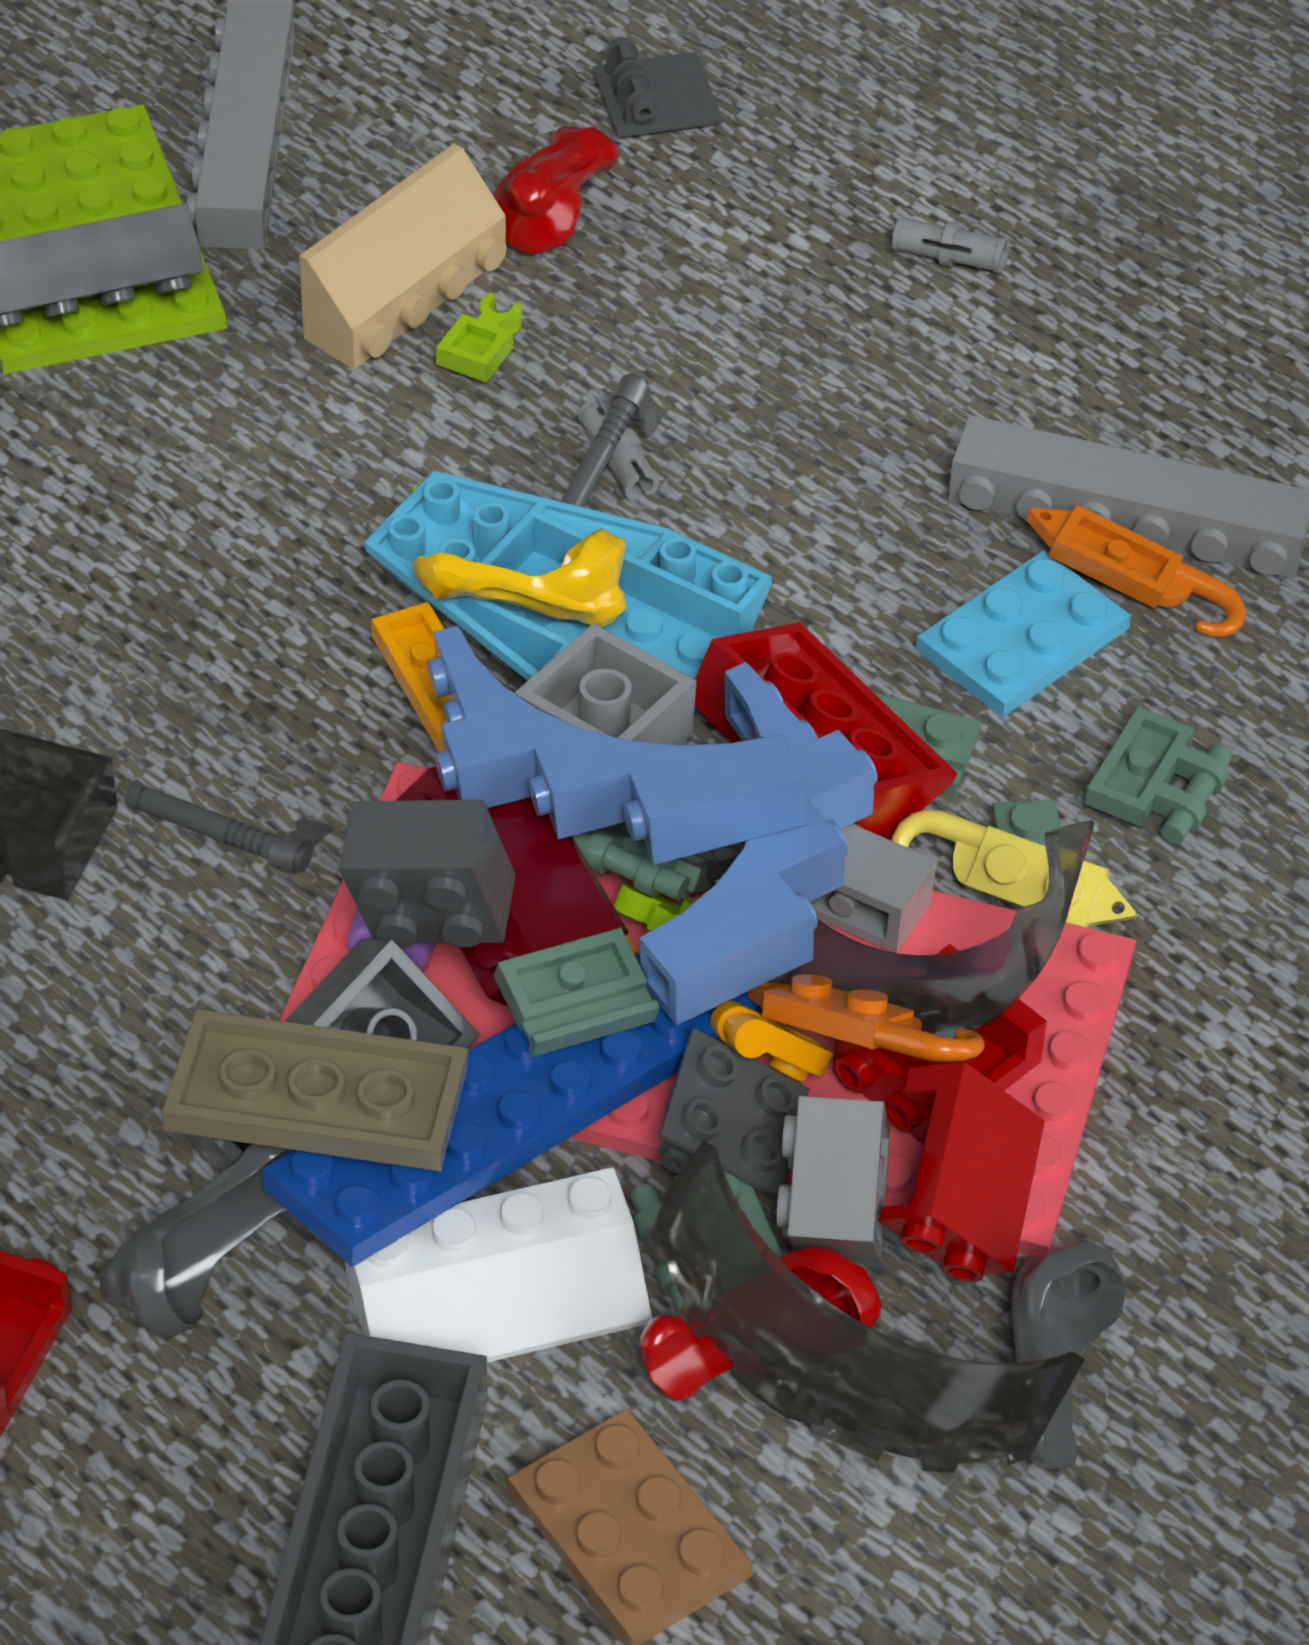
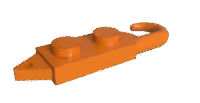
(1133, 564)
(860, 1019)

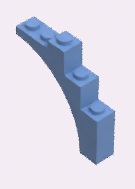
(585, 780)
(760, 910)

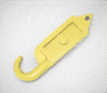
(1014, 867)

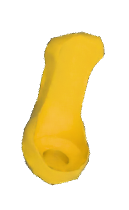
(579, 590)

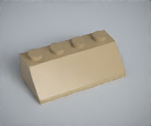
(400, 258)

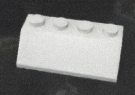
(510, 1272)

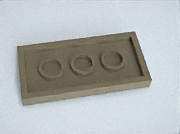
(316, 1089)

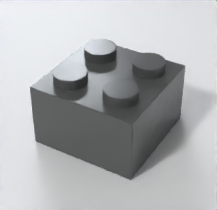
(428, 871)

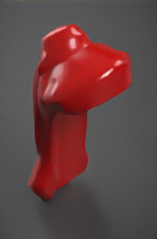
(544, 188)
(682, 1363)

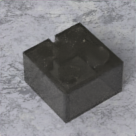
(51, 811)

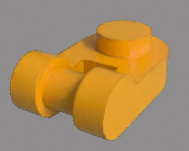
(754, 1035)

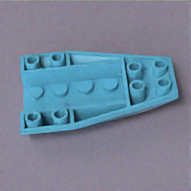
(672, 585)

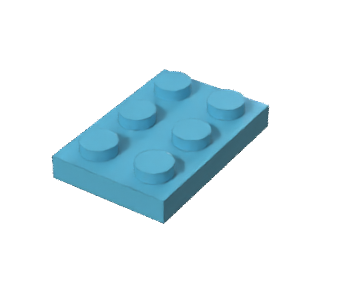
(1023, 633)

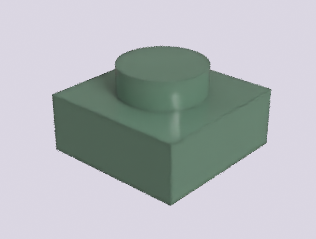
(1026, 818)

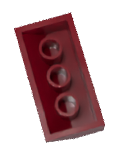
(553, 890)

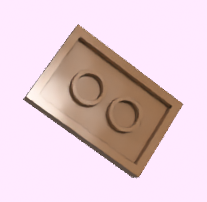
(629, 1528)

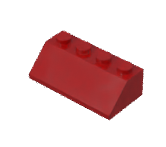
(830, 699)

